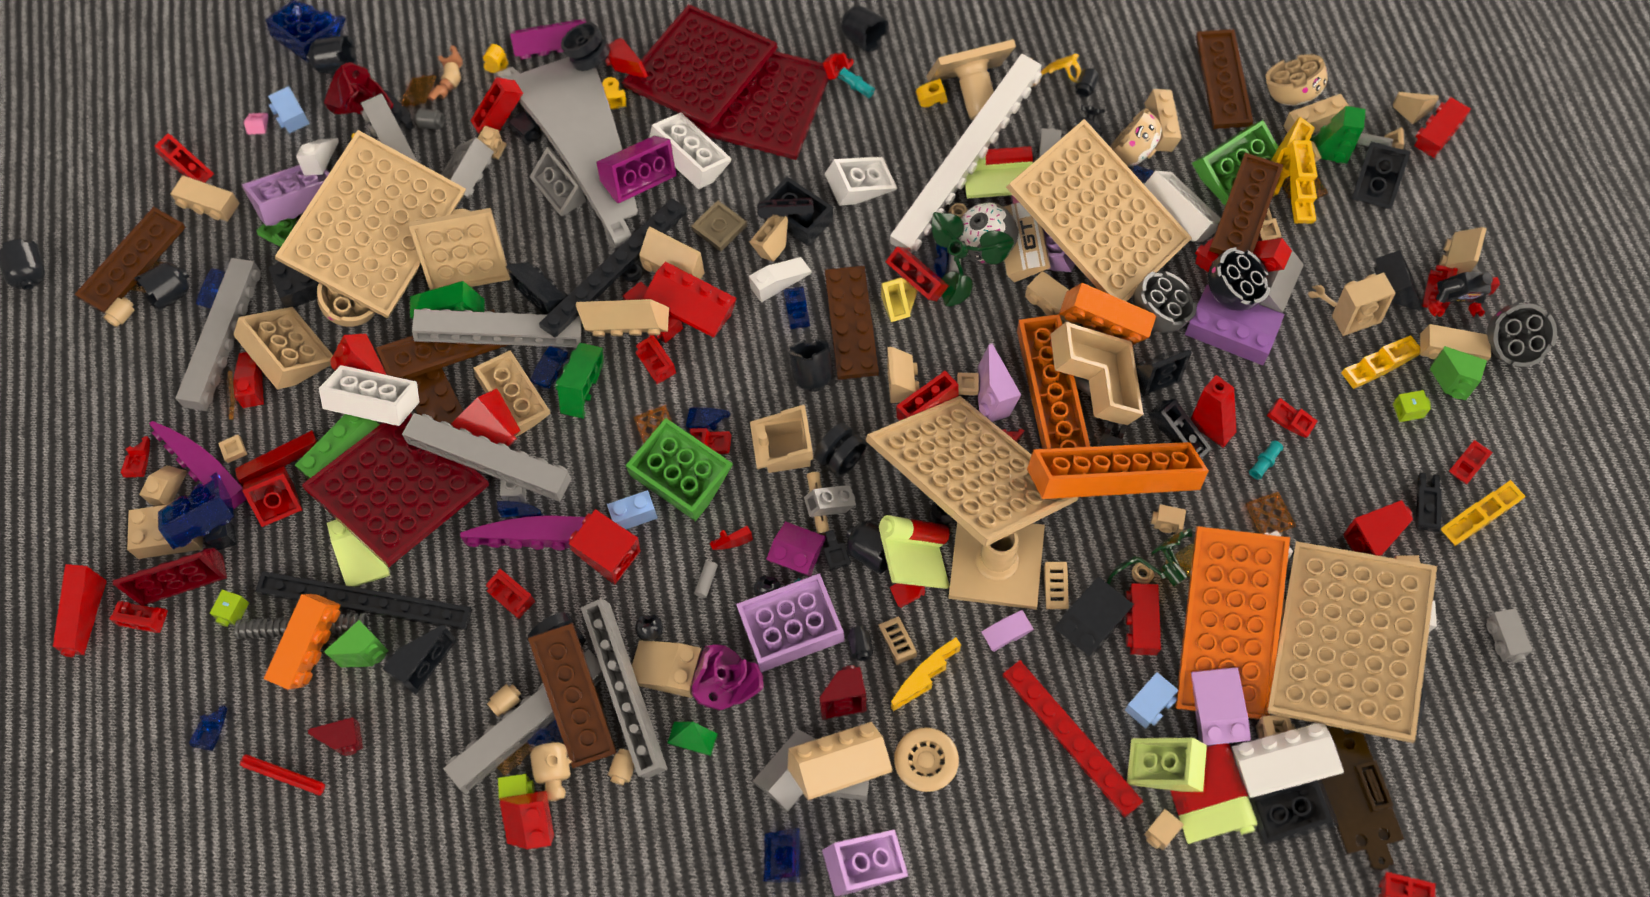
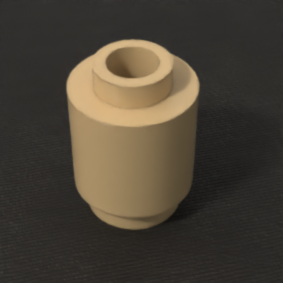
(119, 311)
(504, 700)
(621, 767)

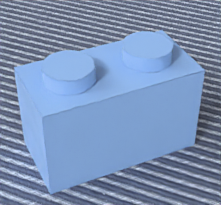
(288, 109)
(632, 510)
(1152, 700)

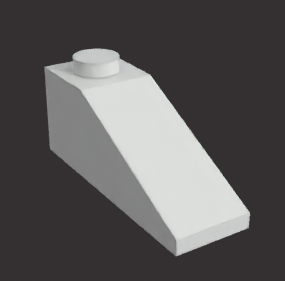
(316, 155)
(777, 277)

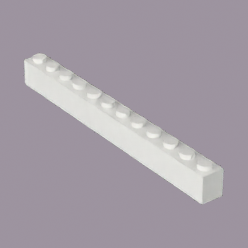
(966, 153)

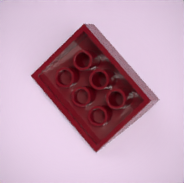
(173, 577)

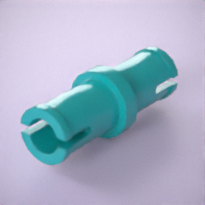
(856, 83)
(1266, 459)

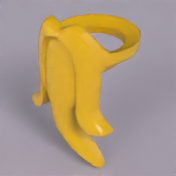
(1064, 62)

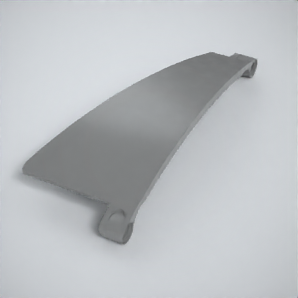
(580, 125)

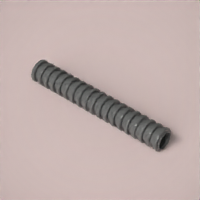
(276, 627)

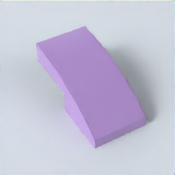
(1007, 630)

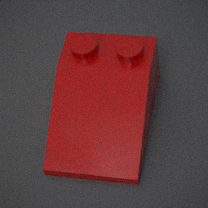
(357, 353)

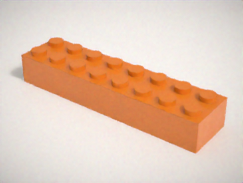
(1051, 391)
(1116, 470)

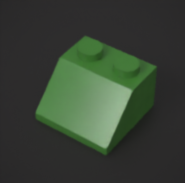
(1457, 372)
(357, 648)

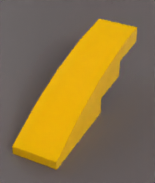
(1299, 131)
(1302, 179)
(1381, 362)
(1482, 513)
(920, 679)

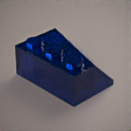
(300, 24)
(196, 514)

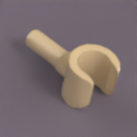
(1320, 292)

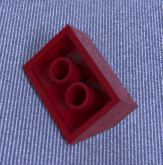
(844, 694)

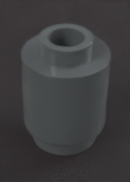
(429, 119)

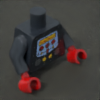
(1463, 289)

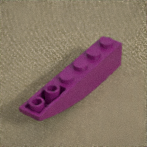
(198, 460)
(526, 532)

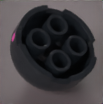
(1238, 280)

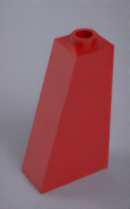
(1216, 411)
(77, 609)

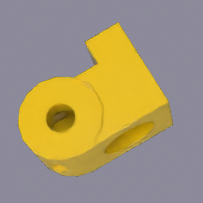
(493, 58)
(931, 93)
(615, 97)

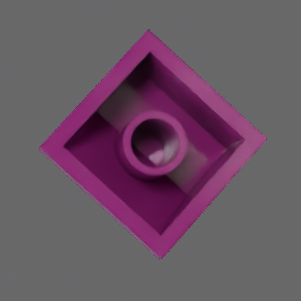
(796, 549)

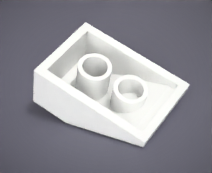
(859, 179)

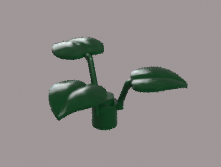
(994, 248)
(1172, 569)

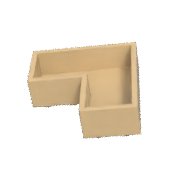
(1107, 365)

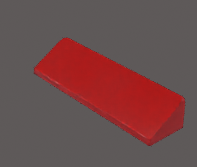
(276, 458)

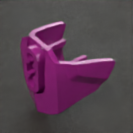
(726, 677)

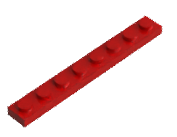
(1072, 739)

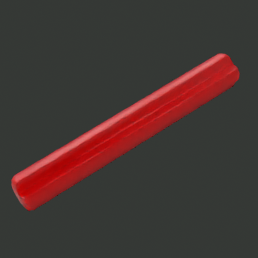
(282, 774)

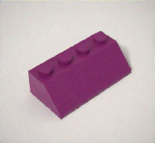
(541, 38)
(637, 168)

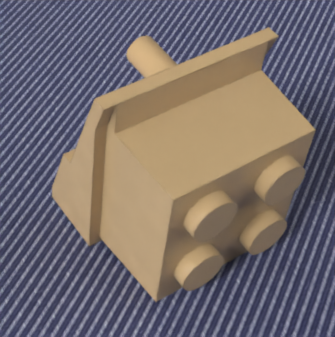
(782, 440)

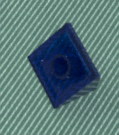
(782, 856)

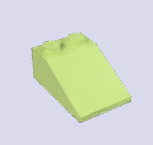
(354, 559)
(1167, 763)

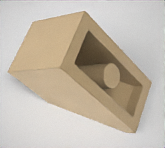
(771, 238)
(163, 485)

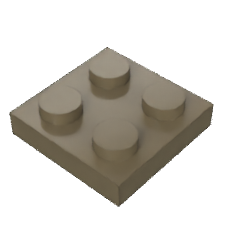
(719, 225)

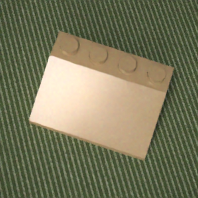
(282, 346)

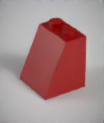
(489, 418)
(1378, 529)
(605, 546)

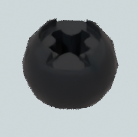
(937, 517)
(766, 584)
(648, 627)

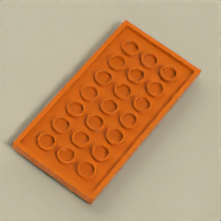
(1234, 612)

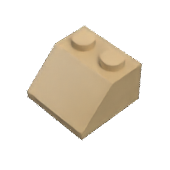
(1463, 249)
(901, 375)

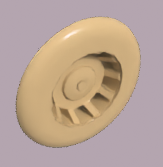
(926, 759)

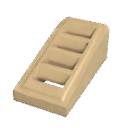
(1056, 567)
(905, 655)

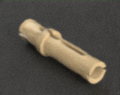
(820, 521)

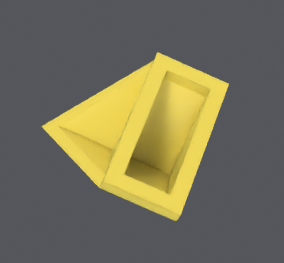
(898, 298)

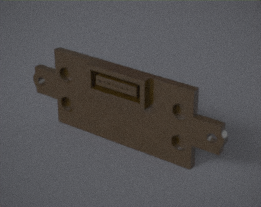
(1362, 801)

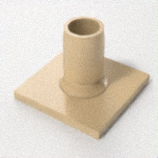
(972, 69)
(460, 248)
(1001, 572)

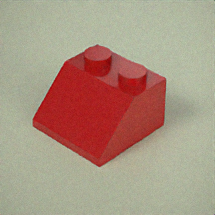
(272, 496)
(527, 820)

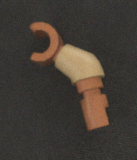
(451, 75)

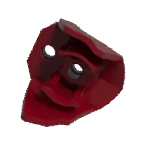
(350, 88)

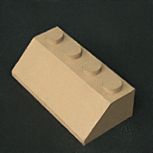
(623, 317)
(839, 760)

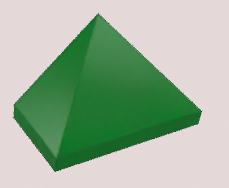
(692, 737)

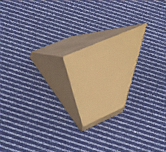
(1414, 105)

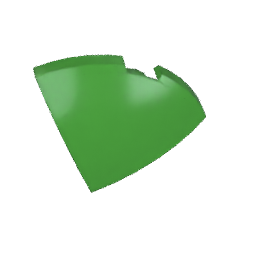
(277, 233)

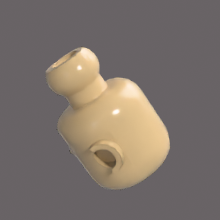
(550, 767)

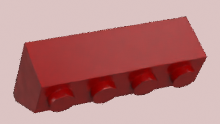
(691, 299)

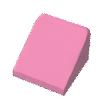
(256, 123)

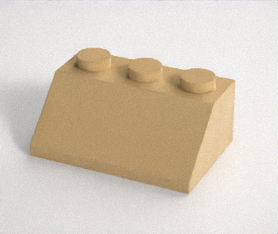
(661, 248)

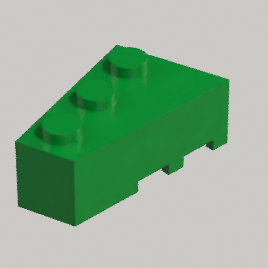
(1341, 135)
(452, 297)
(578, 378)

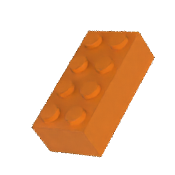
(1107, 314)
(302, 641)

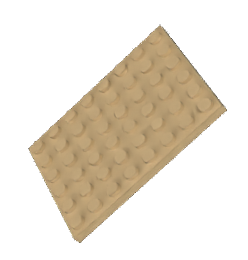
(1099, 212)
(359, 221)
(967, 469)
(1353, 641)

